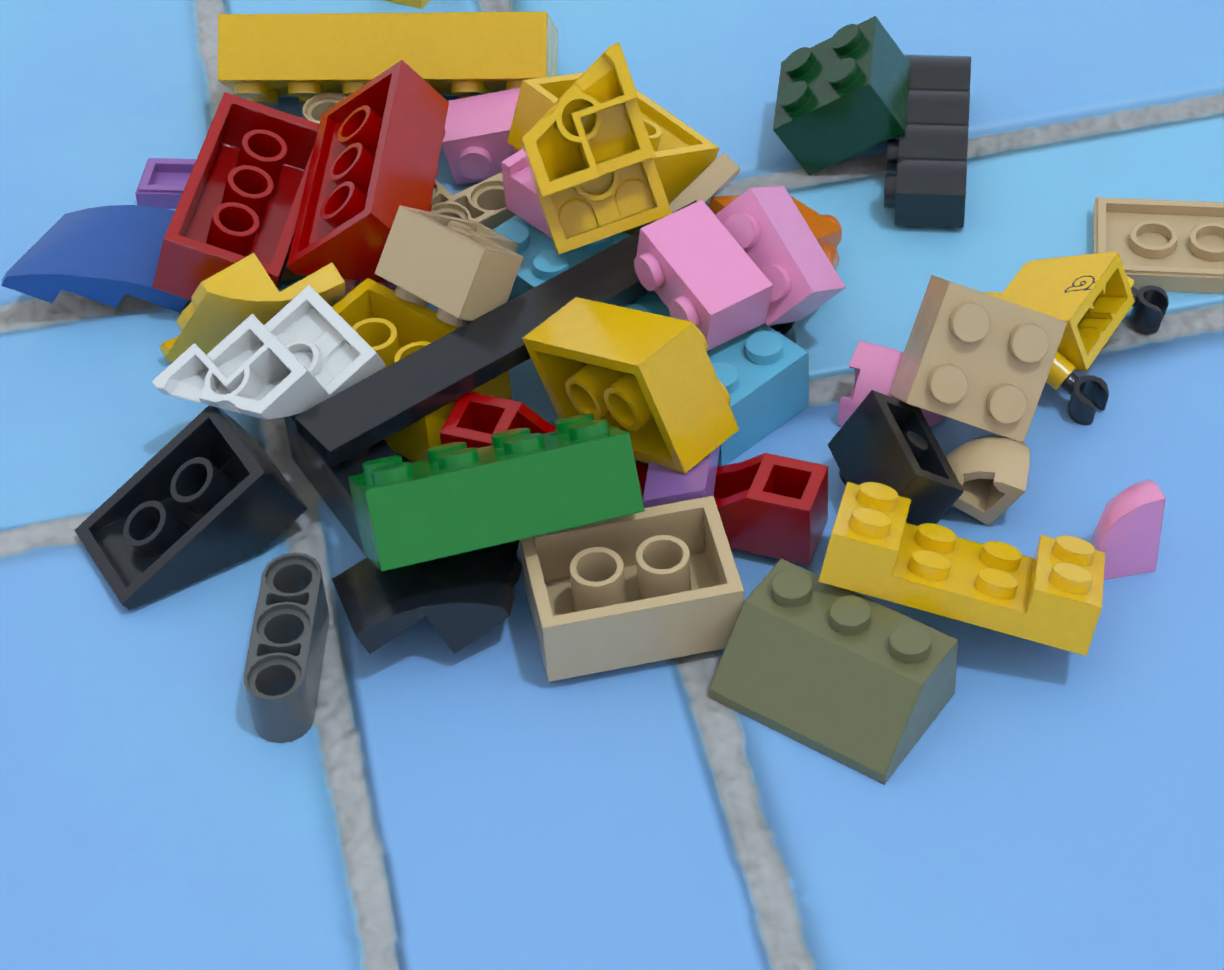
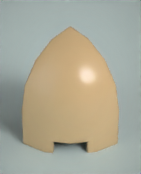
(991, 474)

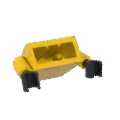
(1093, 299)

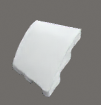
(277, 366)

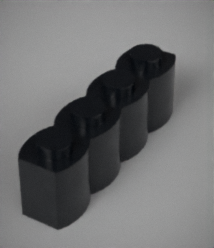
(934, 147)

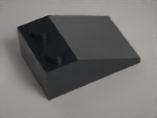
(190, 511)

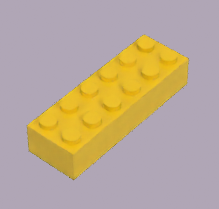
(344, 51)

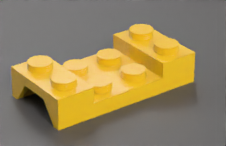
(988, 585)

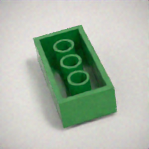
(495, 492)

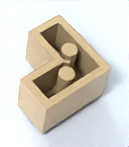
(448, 264)

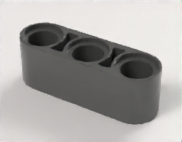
(287, 648)

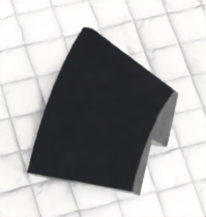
(457, 594)

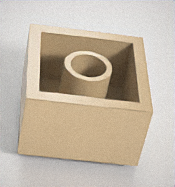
(977, 359)

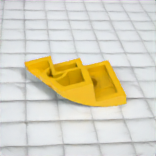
(595, 158)
(234, 295)

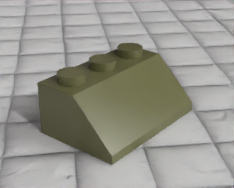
(835, 670)

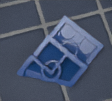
(98, 256)

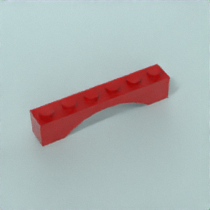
(765, 503)

